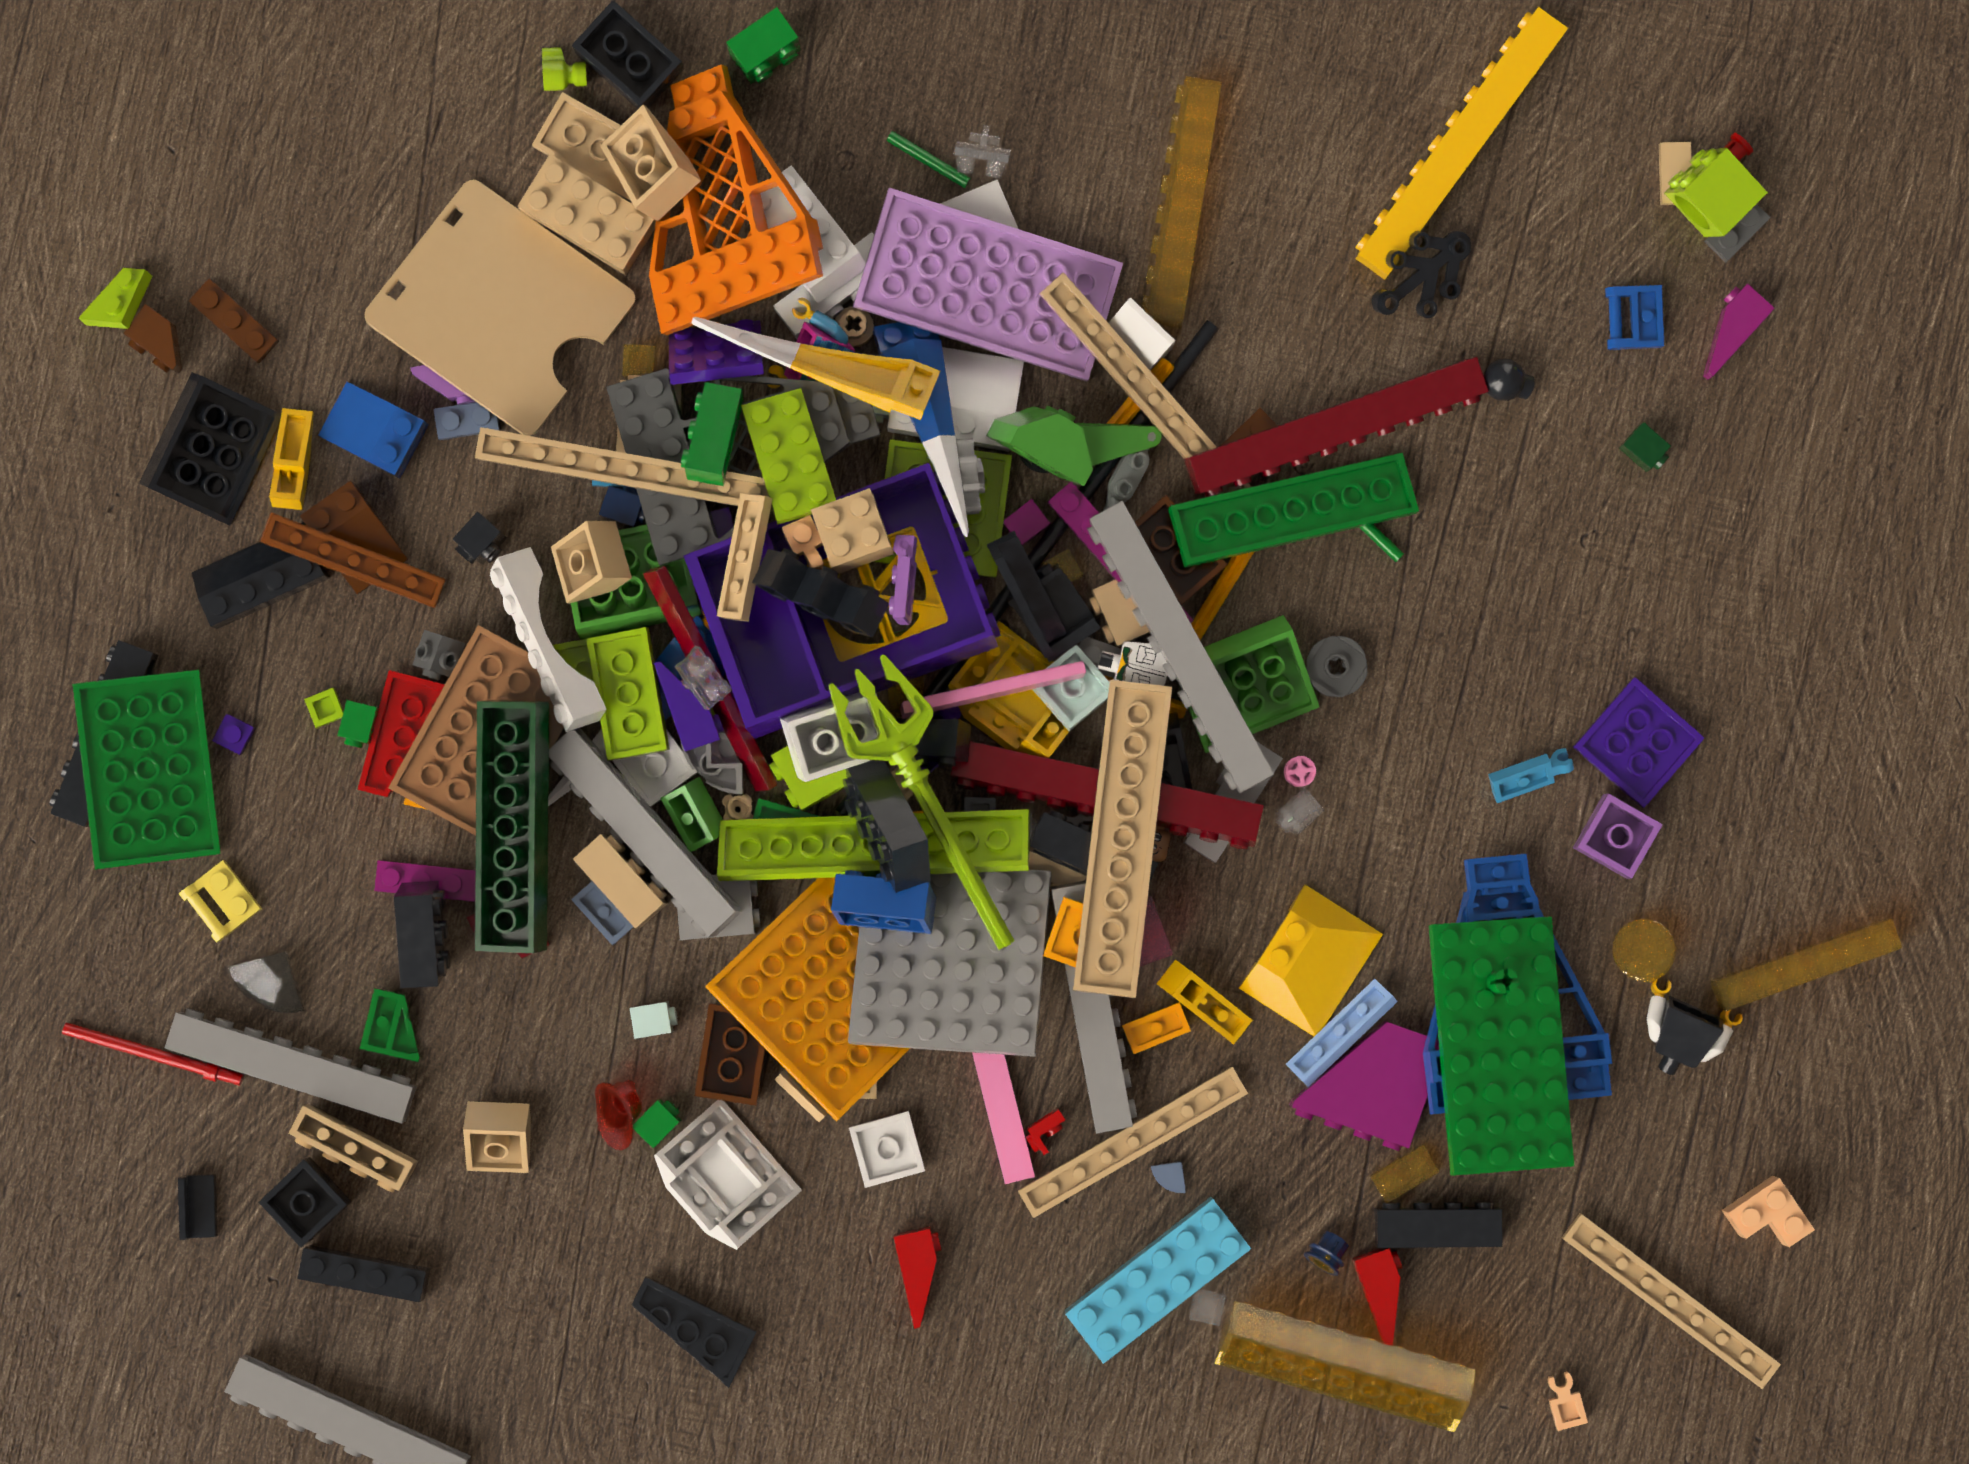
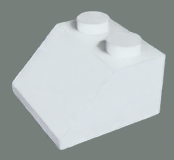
(1142, 333)

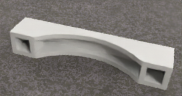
(572, 694)

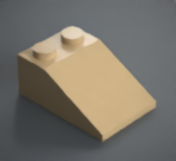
(649, 164)

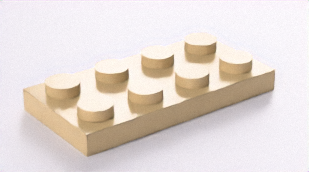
(575, 136)

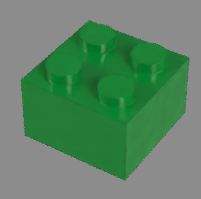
(764, 46)

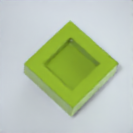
(324, 707)

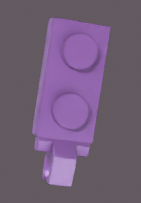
(904, 577)

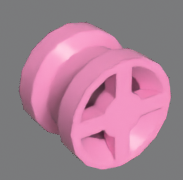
(1303, 773)

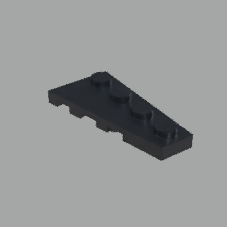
(703, 1332)

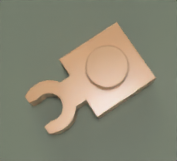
(1567, 1406)

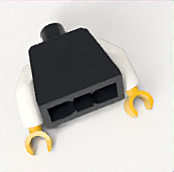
(1685, 1032)

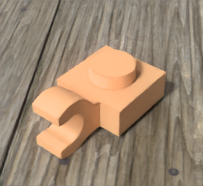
(804, 540)

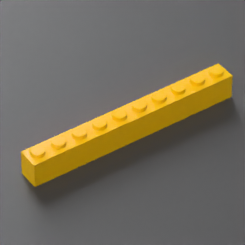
(1462, 141)

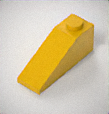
(1204, 1001)

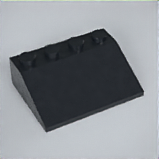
(210, 448)

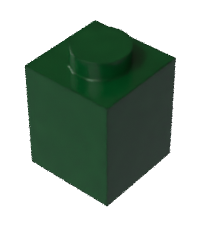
(1646, 448)

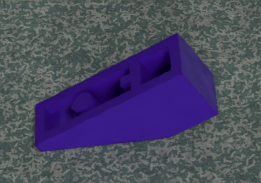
(693, 722)

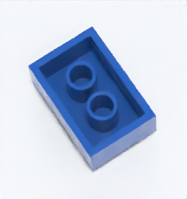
(875, 904)

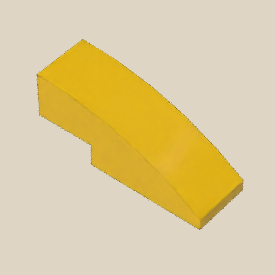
(292, 459)

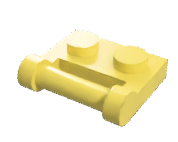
(228, 894)

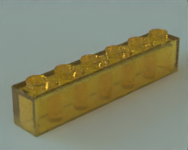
(1806, 964)

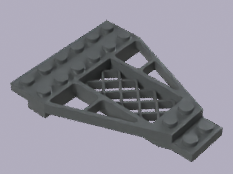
(655, 428)

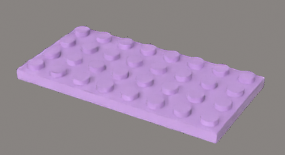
(980, 282)

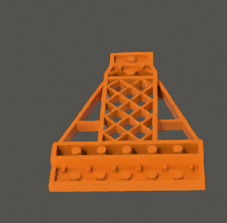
(739, 270)

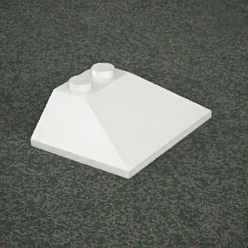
(724, 1176)

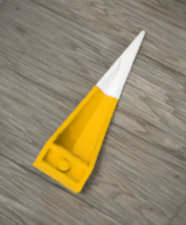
(871, 378)

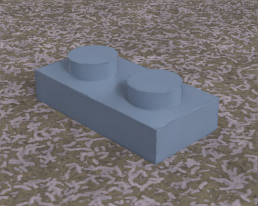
(463, 420)
(602, 913)

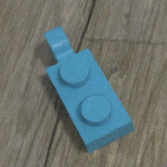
(1529, 775)

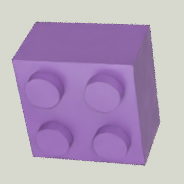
(1617, 836)

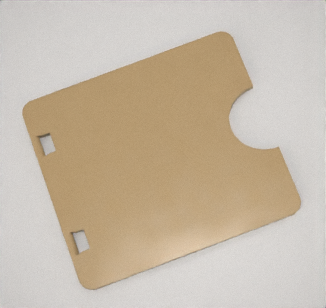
(496, 304)

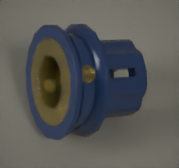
(1327, 1253)

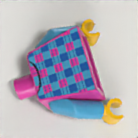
(819, 332)

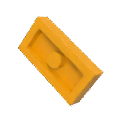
(1156, 1028)

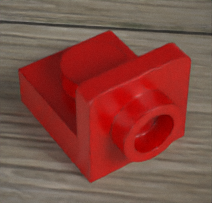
(1046, 1125)

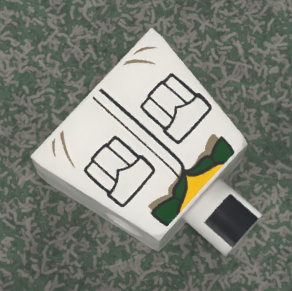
(1135, 664)

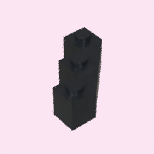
(821, 592)

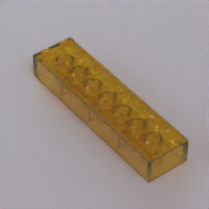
(1345, 1366)

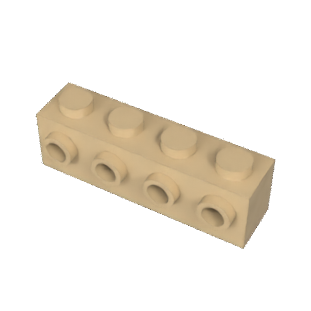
(357, 1149)

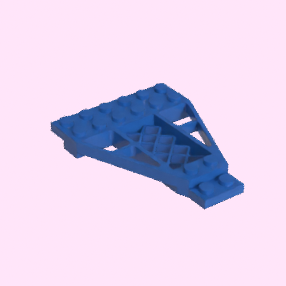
(1499, 891)

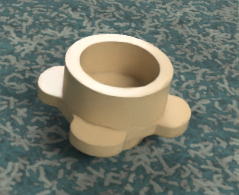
(743, 802)

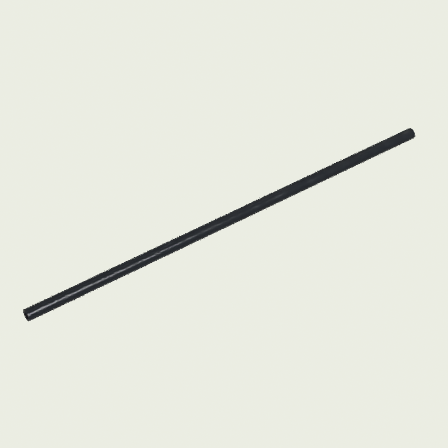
(1059, 527)

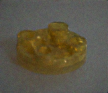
(1644, 950)

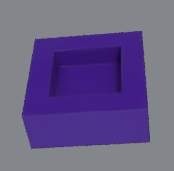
(233, 734)

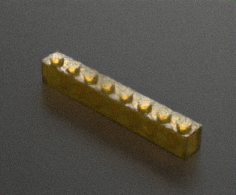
(1183, 200)

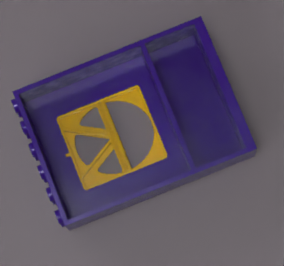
(790, 656)

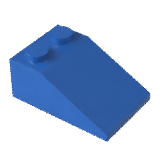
(373, 429)

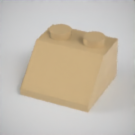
(591, 561)
(497, 1137)

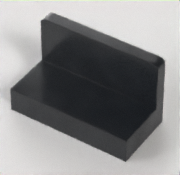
(197, 1206)

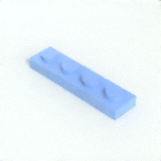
(1341, 1032)

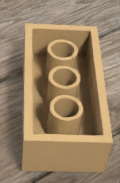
(587, 214)

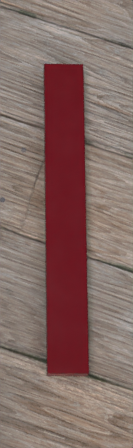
(688, 637)

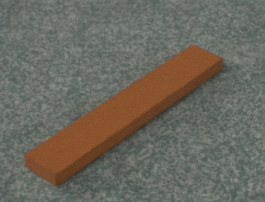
(352, 560)

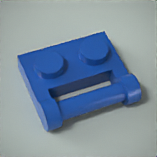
(1645, 317)

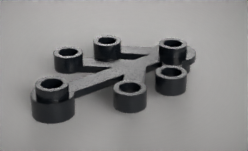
(1426, 271)

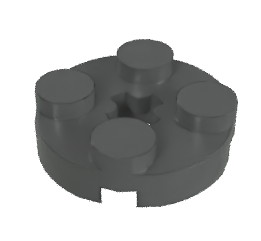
(1353, 663)

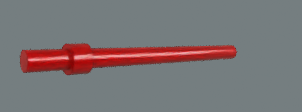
(208, 1070)

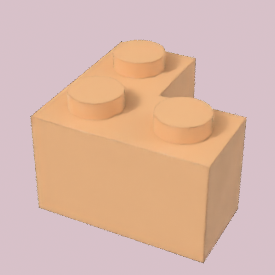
(1770, 1205)

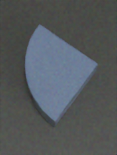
(1170, 1176)

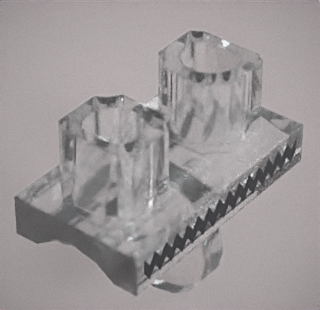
(702, 678)

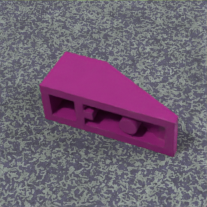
(1737, 321)

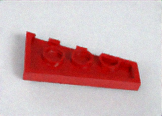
(400, 716)

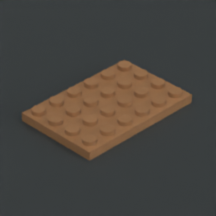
(442, 759)

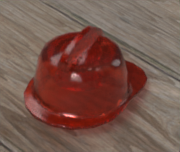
(616, 1111)

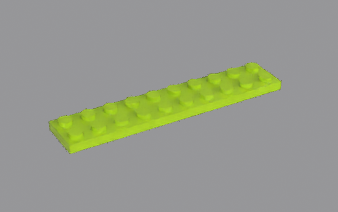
(833, 845)

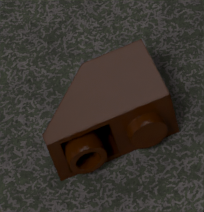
(156, 335)

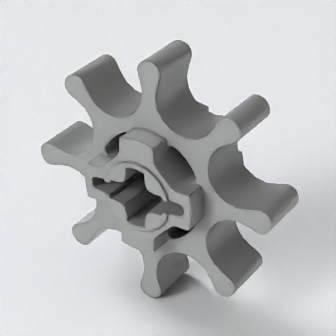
(971, 475)

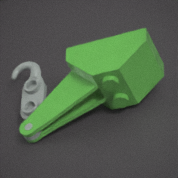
(1071, 449)

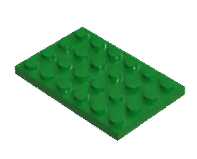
(146, 769)

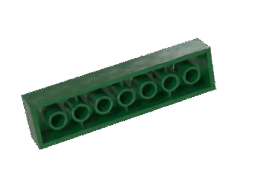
(512, 826)

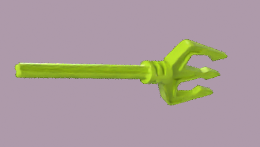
(898, 746)

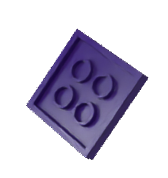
(703, 356)
(1638, 742)

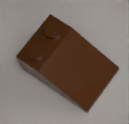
(353, 519)

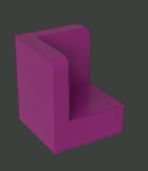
(1027, 522)

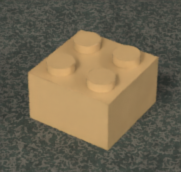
(852, 531)

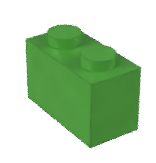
(693, 814)

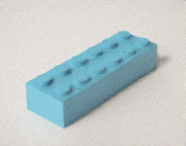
(1157, 1280)

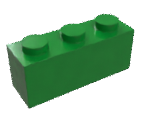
(712, 433)

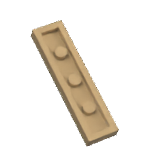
(744, 557)

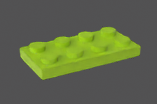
(788, 455)
(630, 690)

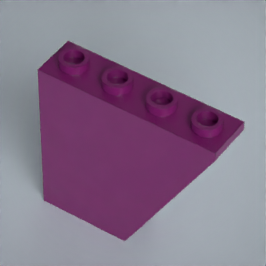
(1373, 1087)

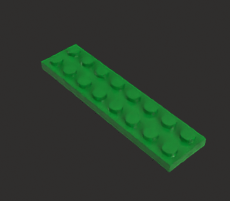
(1293, 510)

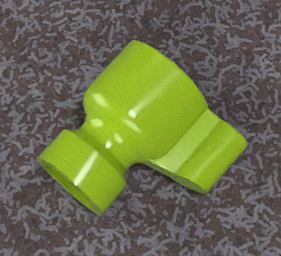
(558, 74)

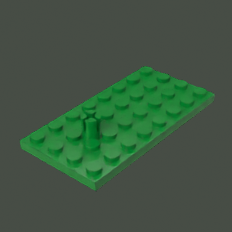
(1501, 1045)

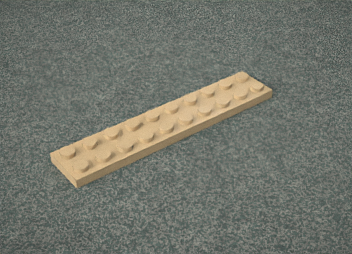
(1122, 839)

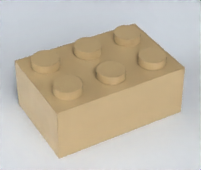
(621, 880)

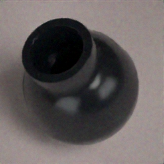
(1508, 380)

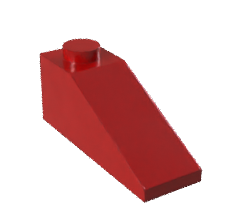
(917, 1262)
(1380, 1284)

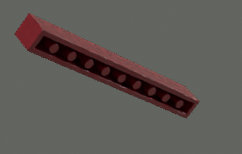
(1336, 425)
(1076, 786)

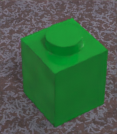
(357, 723)
(657, 1122)

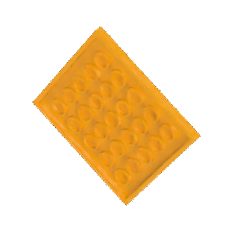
(797, 1000)

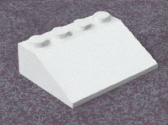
(979, 392)

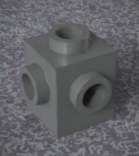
(437, 654)

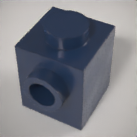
(622, 506)

